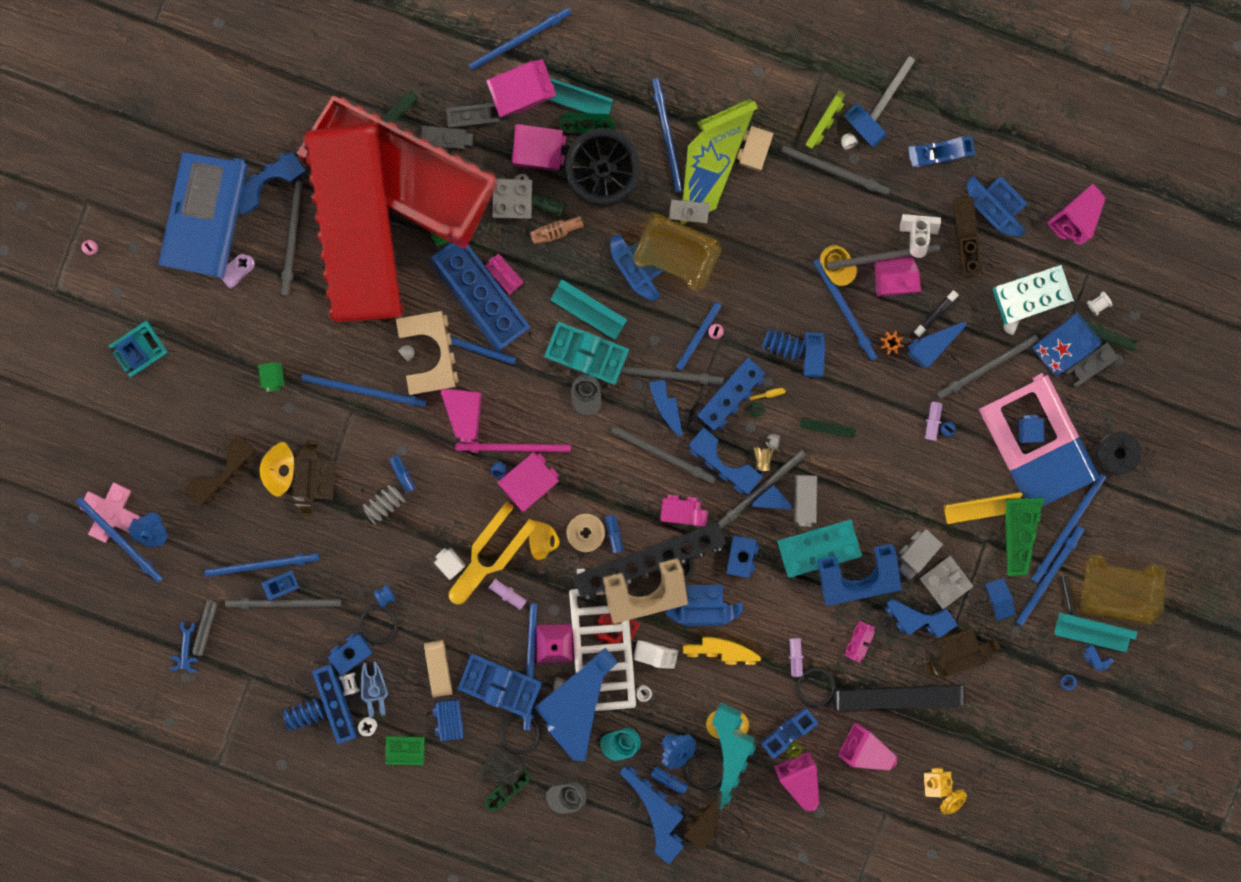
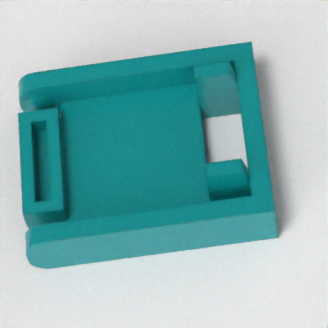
(138, 334)

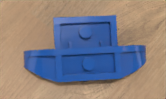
(998, 204)
(637, 276)
(705, 607)

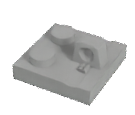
(946, 582)

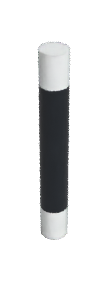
(936, 313)

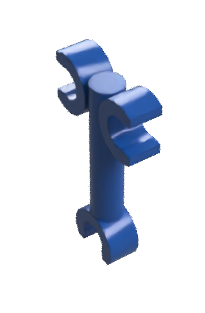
(183, 662)

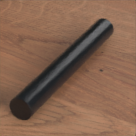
(1068, 596)

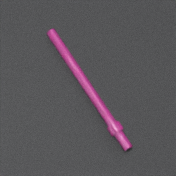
(475, 447)

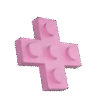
(111, 510)

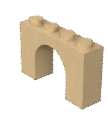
(434, 326)
(668, 595)

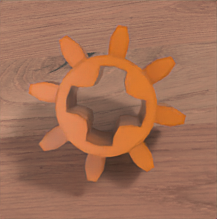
(886, 345)

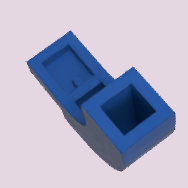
(941, 152)

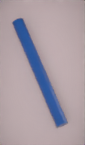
(698, 336)
(483, 351)

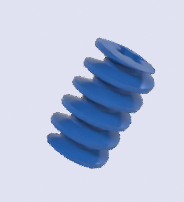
(783, 344)
(303, 714)

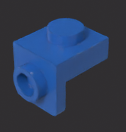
(1092, 657)

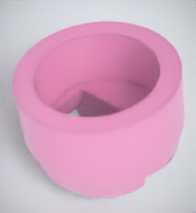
(92, 244)
(711, 330)

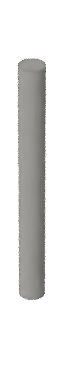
(892, 88)

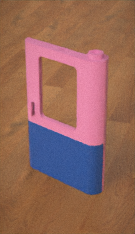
(1053, 468)

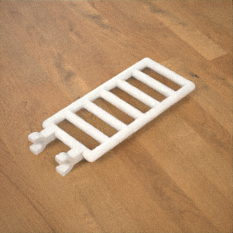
(625, 646)

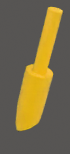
(770, 393)

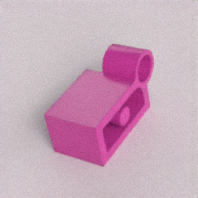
(683, 511)

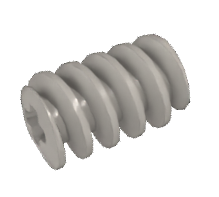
(383, 503)

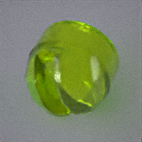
(794, 745)

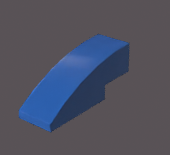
(666, 406)

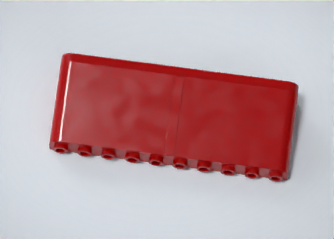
(418, 178)
(353, 222)

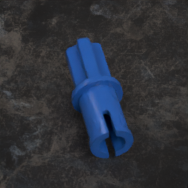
(402, 475)
(614, 533)
(669, 781)

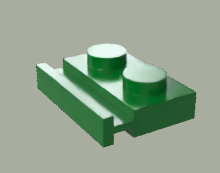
(405, 750)

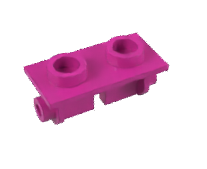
(503, 274)
(862, 633)

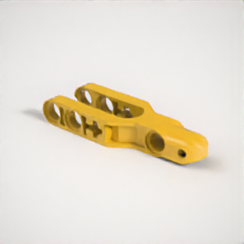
(475, 571)

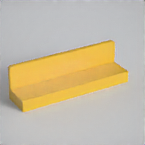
(977, 508)

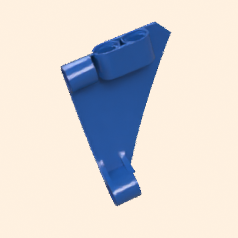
(573, 706)

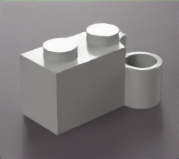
(918, 553)

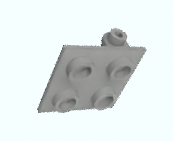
(512, 199)

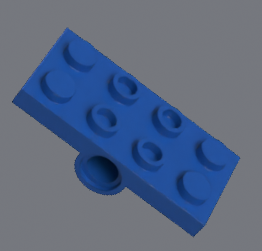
(500, 686)

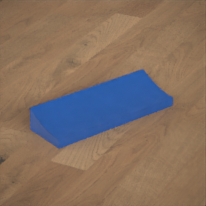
(479, 295)

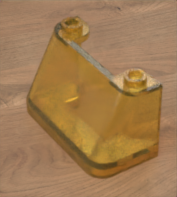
(677, 250)
(1123, 591)

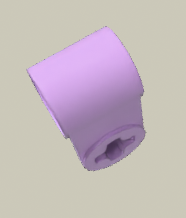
(235, 273)

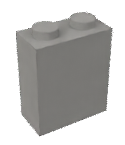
(805, 500)

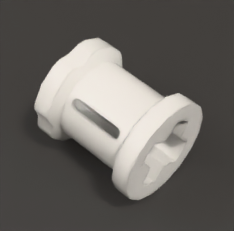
(1099, 303)
(347, 690)
(365, 732)

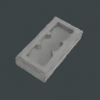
(689, 211)

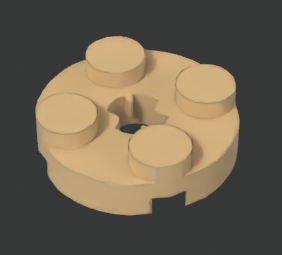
(594, 539)

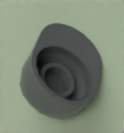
(586, 395)
(566, 797)

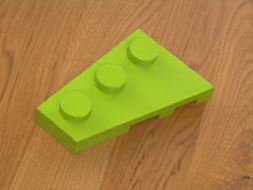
(826, 120)

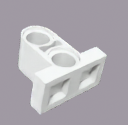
(918, 237)
(655, 655)

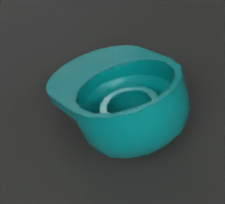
(620, 744)

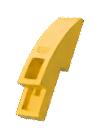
(730, 651)

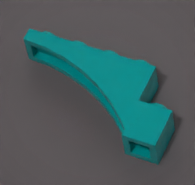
(735, 748)

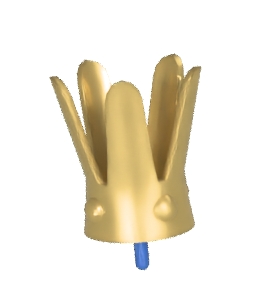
(763, 459)

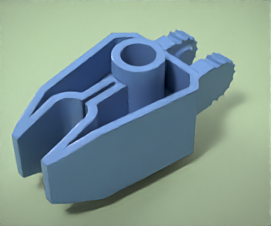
(375, 692)

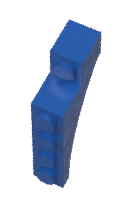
(662, 814)

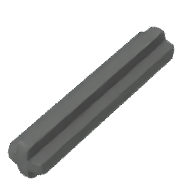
(204, 628)

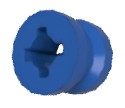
(384, 595)

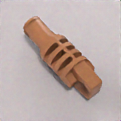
(555, 230)

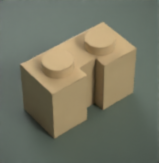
(755, 148)

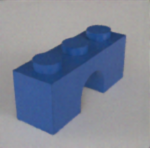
(790, 730)

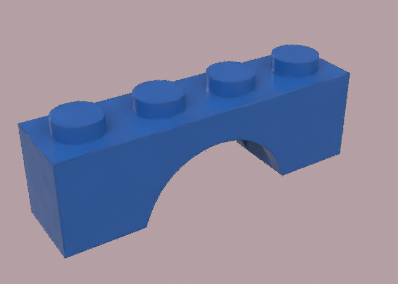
(286, 168)
(744, 477)

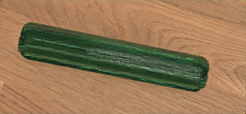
(827, 427)

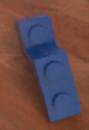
(911, 620)

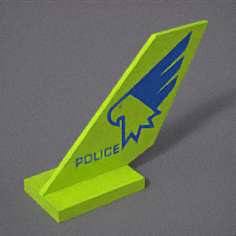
(714, 152)

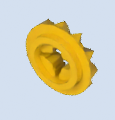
(953, 802)

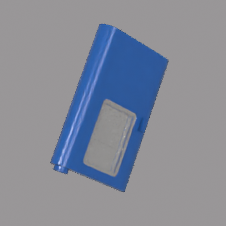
(203, 214)

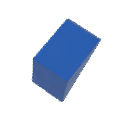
(132, 352)
(772, 499)
(280, 585)
(1000, 599)

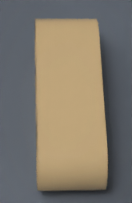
(438, 668)

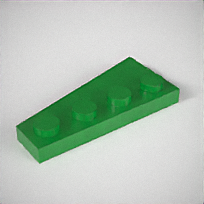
(1021, 526)

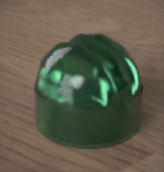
(757, 405)

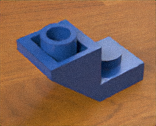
(865, 125)
(814, 354)

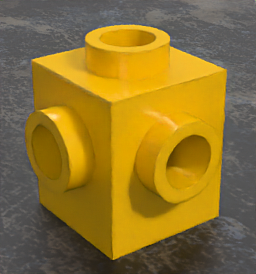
(938, 783)

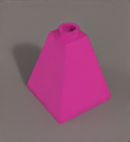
(555, 634)
(866, 751)
(800, 780)

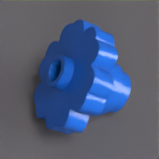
(148, 530)
(677, 750)

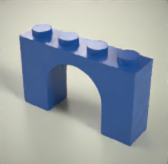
(881, 581)

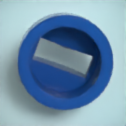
(946, 433)
(498, 470)
(1067, 678)

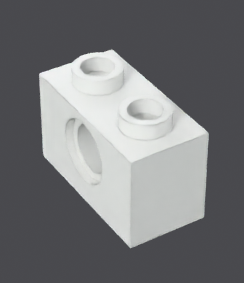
(449, 563)

